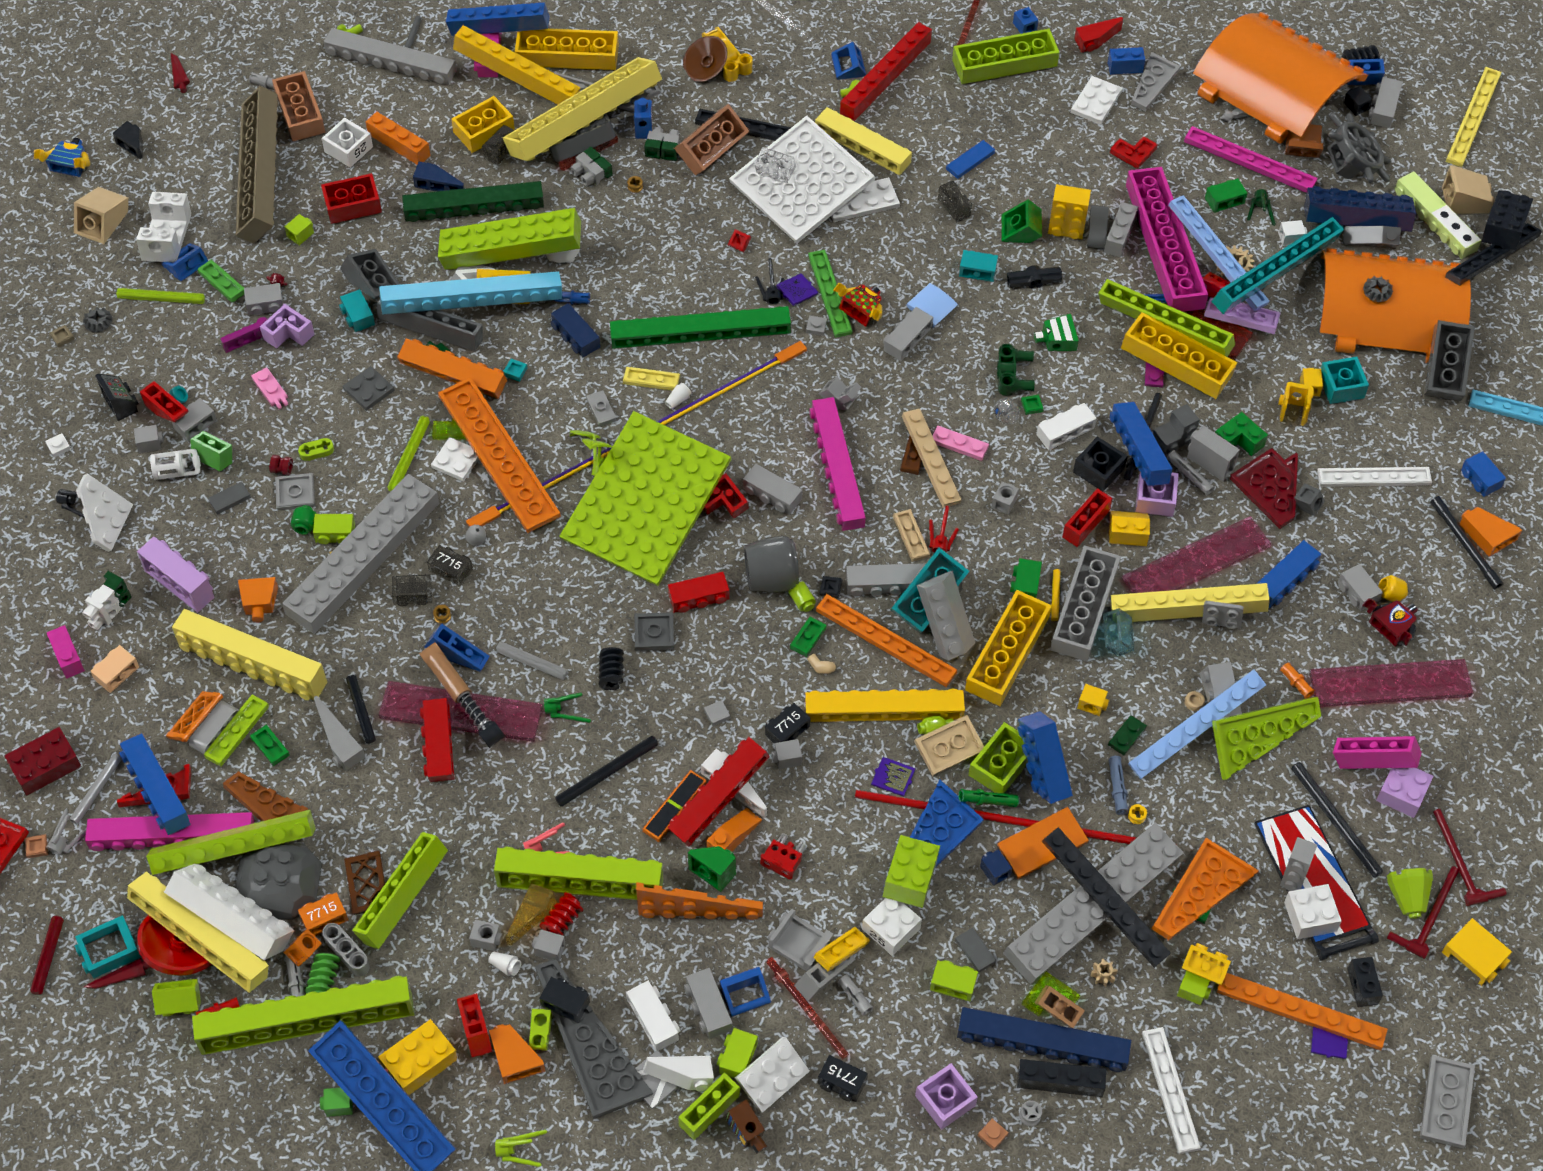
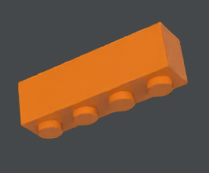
(398, 138)

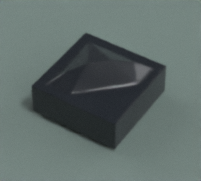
(831, 586)

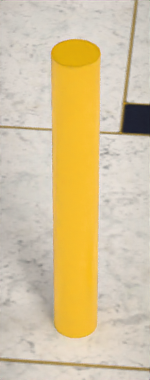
(1055, 595)

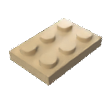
(949, 745)

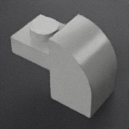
(843, 395)

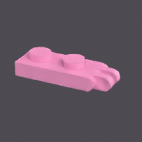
(270, 388)

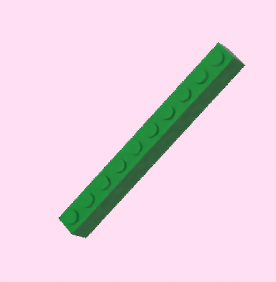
(700, 327)

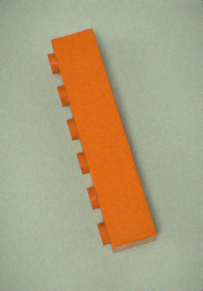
(451, 368)

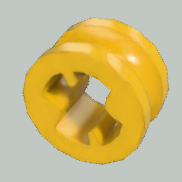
(1142, 811)

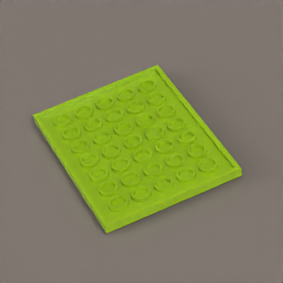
(645, 498)

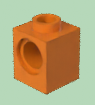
(302, 947)

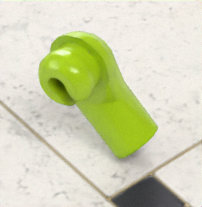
(355, 30)
(844, 92)

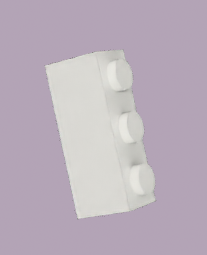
(1066, 426)
(653, 1015)

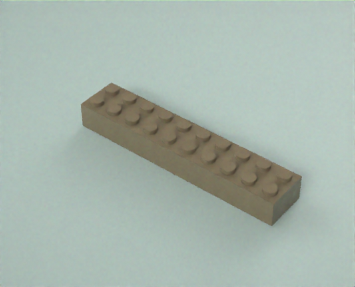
(257, 165)

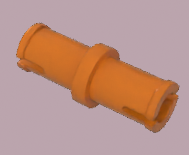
(1297, 680)

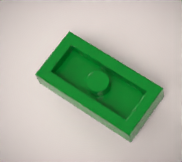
(808, 636)
(269, 745)

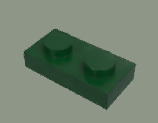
(1127, 735)

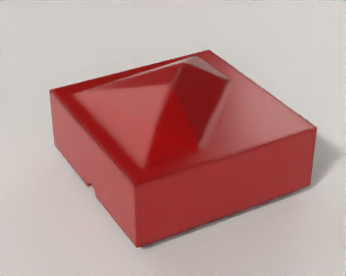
(739, 240)

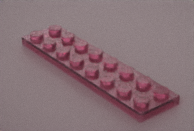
(1199, 559)
(1391, 682)
(514, 717)

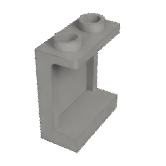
(798, 940)

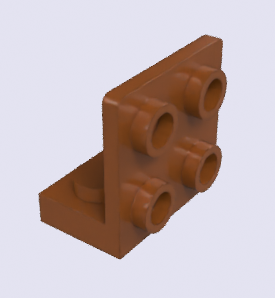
(1306, 146)

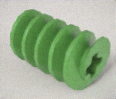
(322, 972)

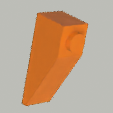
(734, 830)

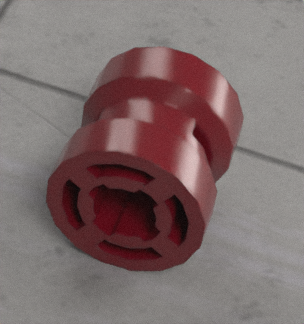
(281, 465)

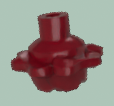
(277, 278)

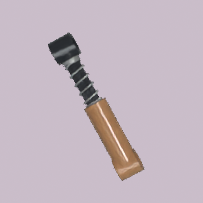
(461, 693)

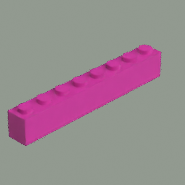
(838, 464)
(145, 832)

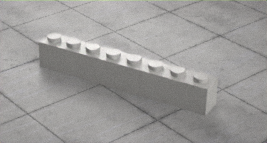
(390, 56)

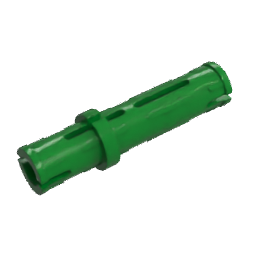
(981, 797)

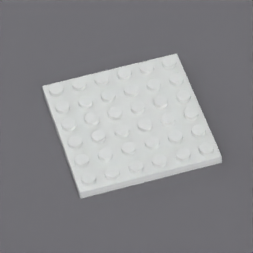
(819, 186)

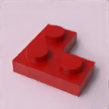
(1136, 154)

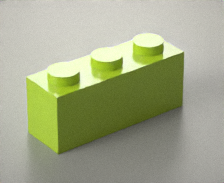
(709, 1106)

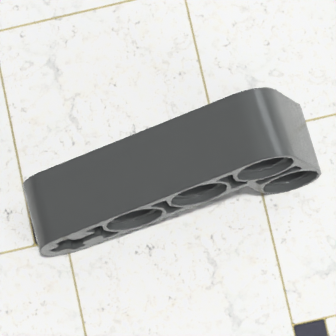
(591, 136)

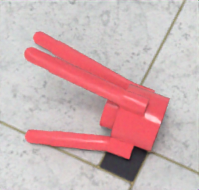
(535, 842)

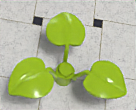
(592, 444)

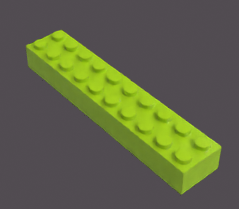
(302, 1015)

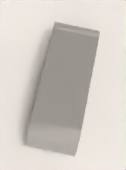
(212, 726)
(343, 941)

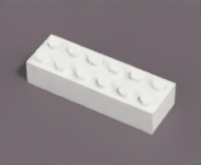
(229, 911)

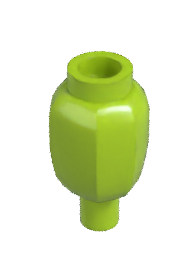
(932, 723)

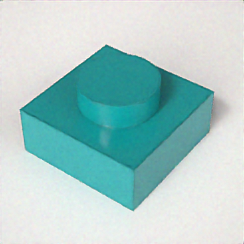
(515, 370)

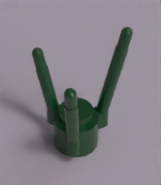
(1261, 200)

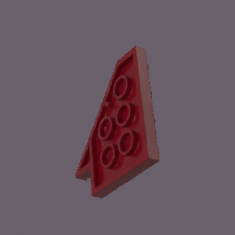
(1270, 485)

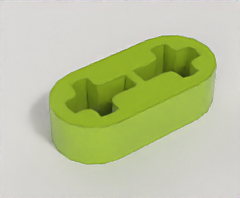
(316, 449)

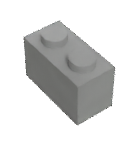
(263, 299)
(196, 420)
(1359, 586)

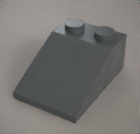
(368, 272)

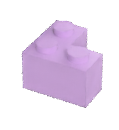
(286, 324)

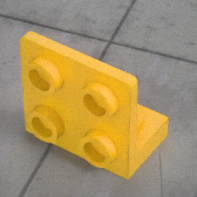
(1206, 964)

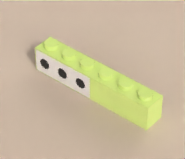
(1438, 216)

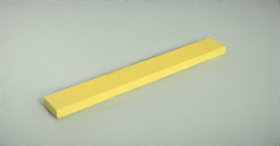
(1473, 117)

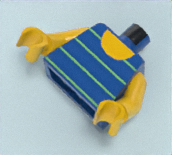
(65, 157)

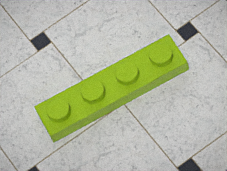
(236, 730)

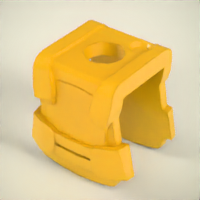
(1305, 400)

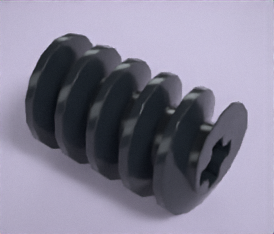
(1361, 53)
(611, 668)

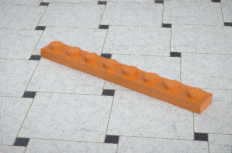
(886, 640)
(1303, 1011)

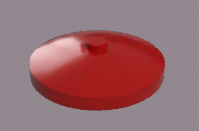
(166, 951)

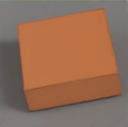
(36, 846)

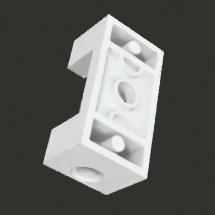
(167, 229)

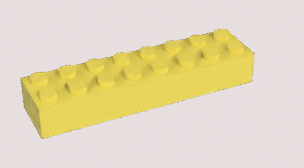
(249, 655)

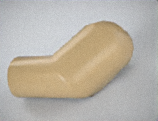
(821, 667)

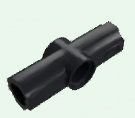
(1034, 277)

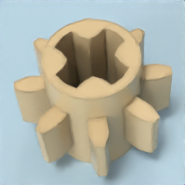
(1106, 977)

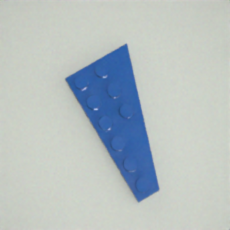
(946, 821)

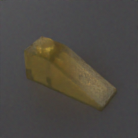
(531, 912)

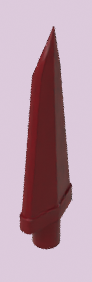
(179, 76)
(124, 973)

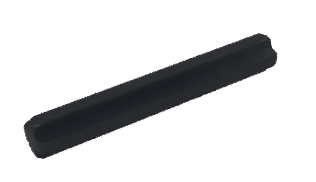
(360, 708)

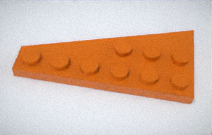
(1206, 882)

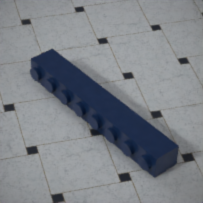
(1044, 1039)

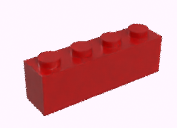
(437, 740)

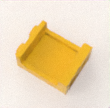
(1478, 951)

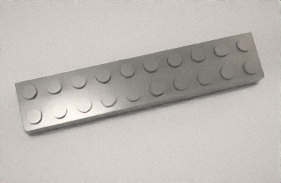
(360, 553)
(1080, 915)

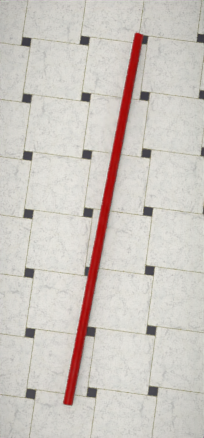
(988, 816)

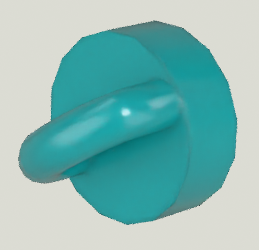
(179, 394)

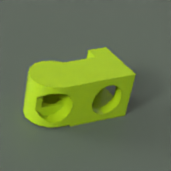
(540, 1029)

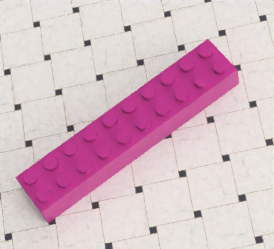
(1166, 240)

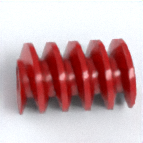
(561, 914)

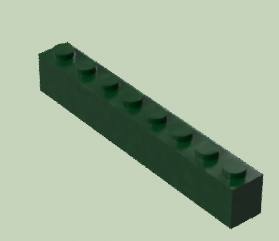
(473, 201)

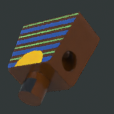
(743, 1118)

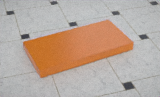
(1026, 850)

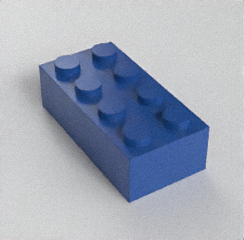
(1044, 757)

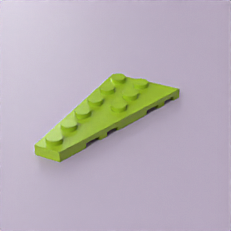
(1255, 733)

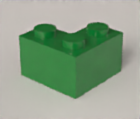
(1243, 432)

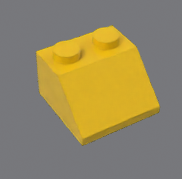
(1129, 528)

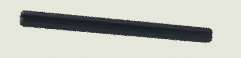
(1337, 820)

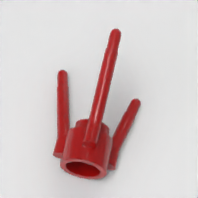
(941, 540)

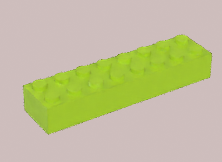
(509, 239)
(575, 873)

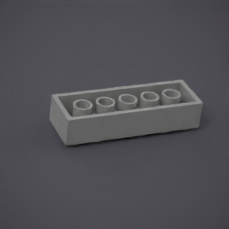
(1085, 603)

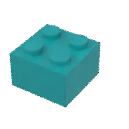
(1344, 380)

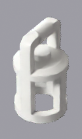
(179, 463)

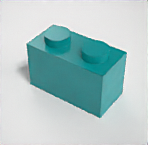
(978, 265)
(357, 311)

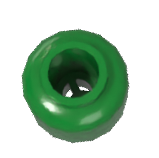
(303, 519)

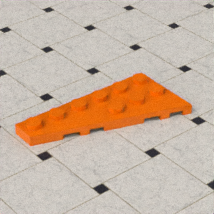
(692, 904)

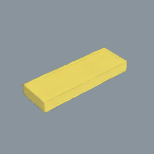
(650, 378)

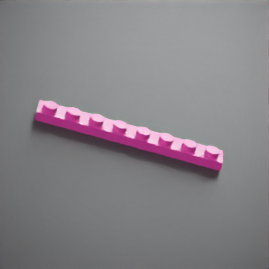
(1250, 159)

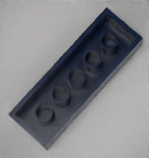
(1359, 208)

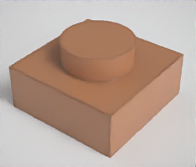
(993, 1134)

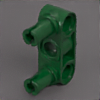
(1006, 370)

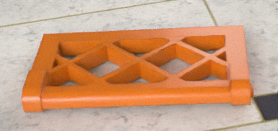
(180, 730)

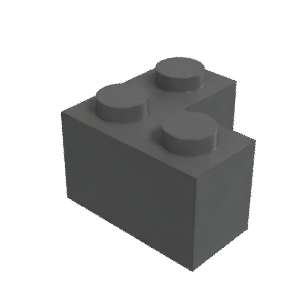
(1178, 430)

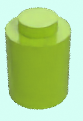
(802, 597)

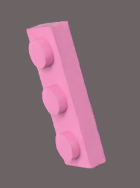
(960, 443)

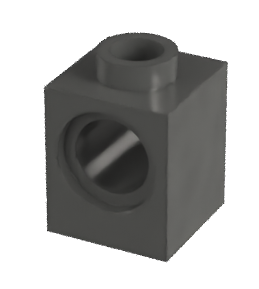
(1309, 499)

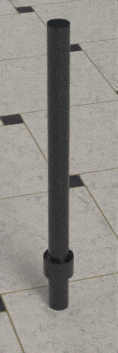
(1149, 419)

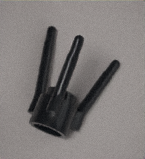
(772, 294)
(67, 498)

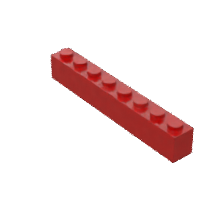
(885, 71)

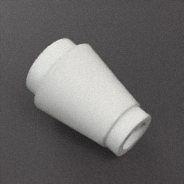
(678, 395)
(506, 963)

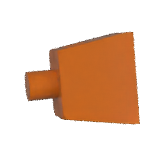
(258, 596)

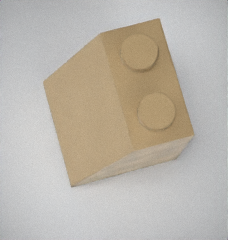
(1467, 191)
(99, 214)

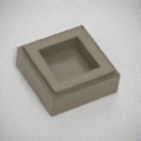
(61, 336)

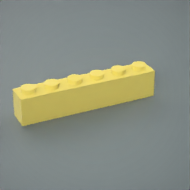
(864, 141)

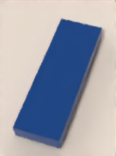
(970, 159)

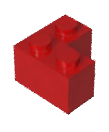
(728, 495)

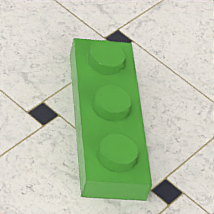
(221, 280)

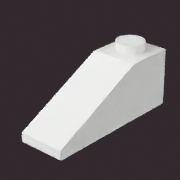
(683, 1071)

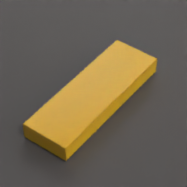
(841, 949)

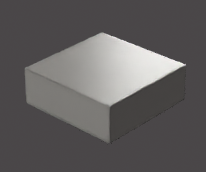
(717, 713)

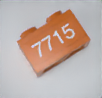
(322, 912)

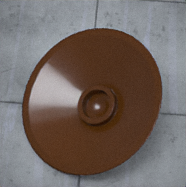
(705, 58)

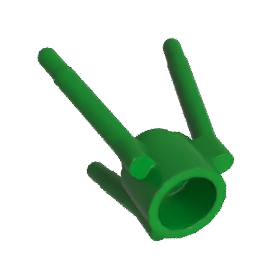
(553, 705)

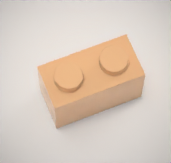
(114, 668)

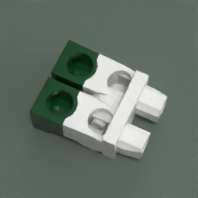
(106, 601)

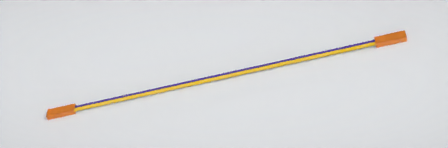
(782, 357)

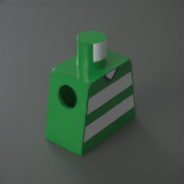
(1058, 334)

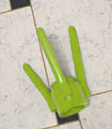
(506, 1147)

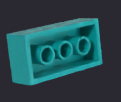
(909, 605)

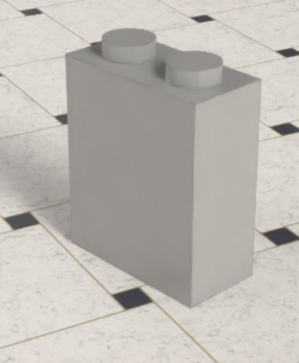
(1212, 453)

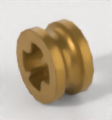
(638, 181)
(442, 619)

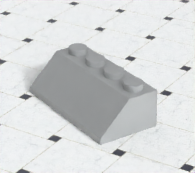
(946, 616)

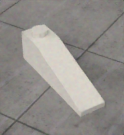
(746, 795)

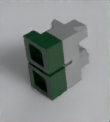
(662, 144)
(592, 166)

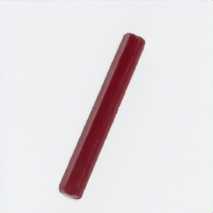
(46, 955)

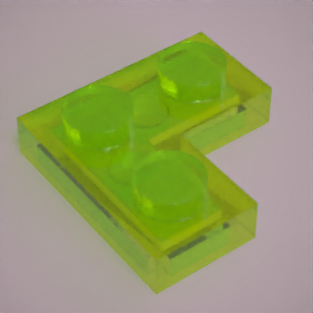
(444, 429)
(1049, 980)

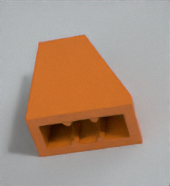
(1489, 530)
(514, 1055)

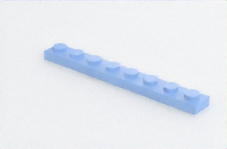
(1213, 246)
(1196, 724)

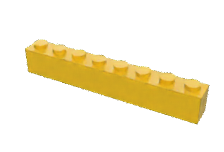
(513, 66)
(884, 705)

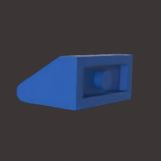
(857, 69)
(188, 261)
(741, 981)

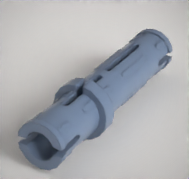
(1119, 792)

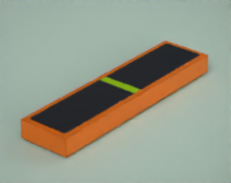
(685, 791)

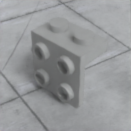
(1222, 614)

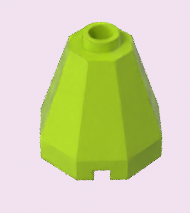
(1411, 890)

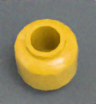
(1393, 588)

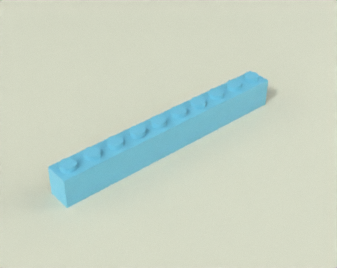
(470, 292)

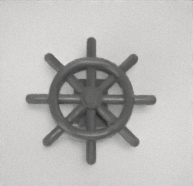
(1356, 150)

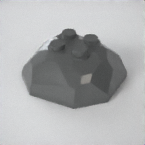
(280, 878)

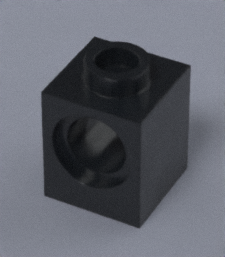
(1357, 100)

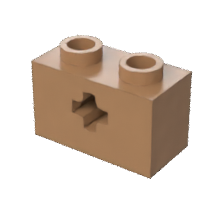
(1059, 1006)

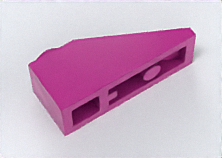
(65, 651)

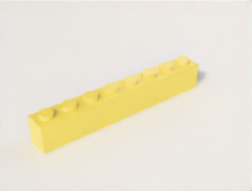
(1190, 602)
(201, 936)

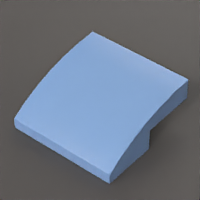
(933, 302)

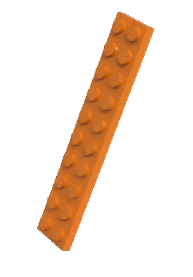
(499, 455)

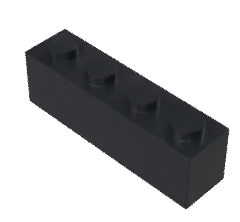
(1061, 1078)

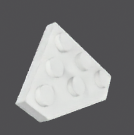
(103, 511)

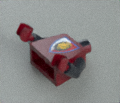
(1393, 620)

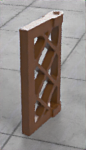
(363, 860)

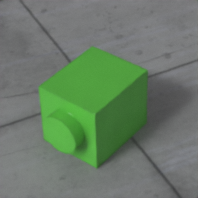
(336, 1102)

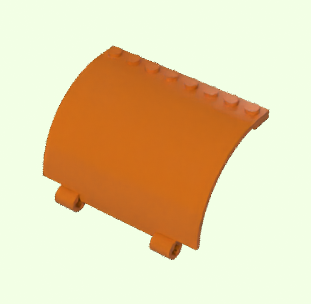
(1272, 74)
(1405, 319)

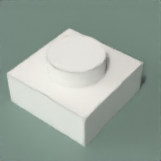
(58, 445)

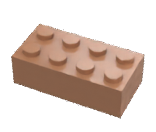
(298, 106)
(711, 139)

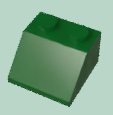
(1022, 223)
(713, 865)

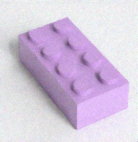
(176, 574)

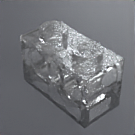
(776, 162)

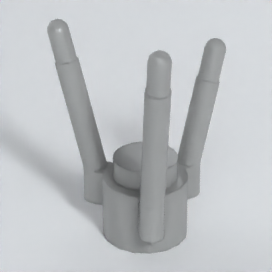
(58, 843)

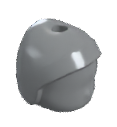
(475, 535)

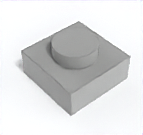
(816, 325)

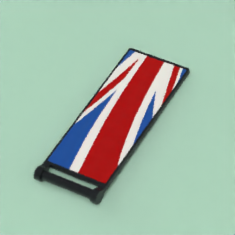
(1279, 838)

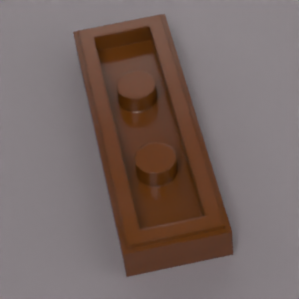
(911, 460)

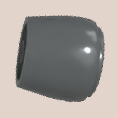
(771, 565)

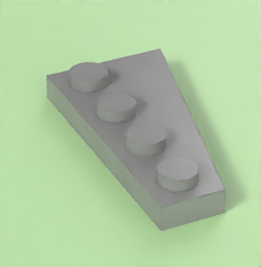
(1153, 81)

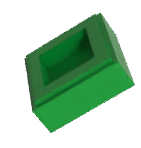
(1032, 404)

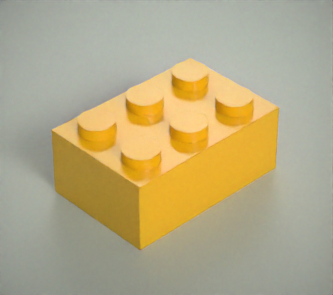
(481, 123)
(1069, 211)
(418, 1057)

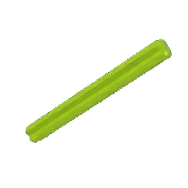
(165, 296)
(409, 452)

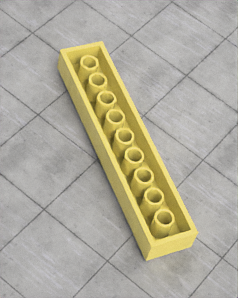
(582, 109)

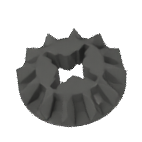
(1374, 294)
(103, 322)

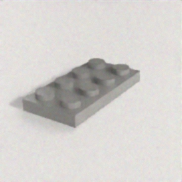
(1447, 1101)

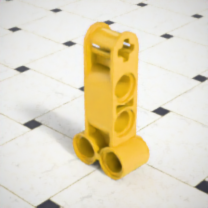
(736, 62)

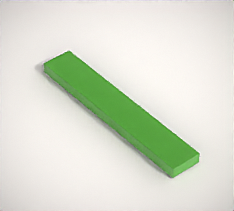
(831, 299)

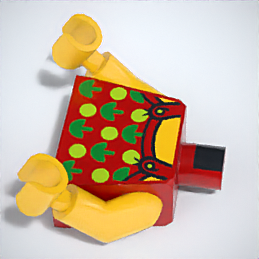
(860, 302)

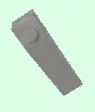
(343, 745)

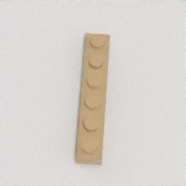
(931, 458)

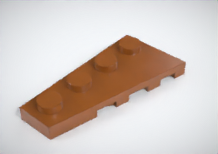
(262, 802)

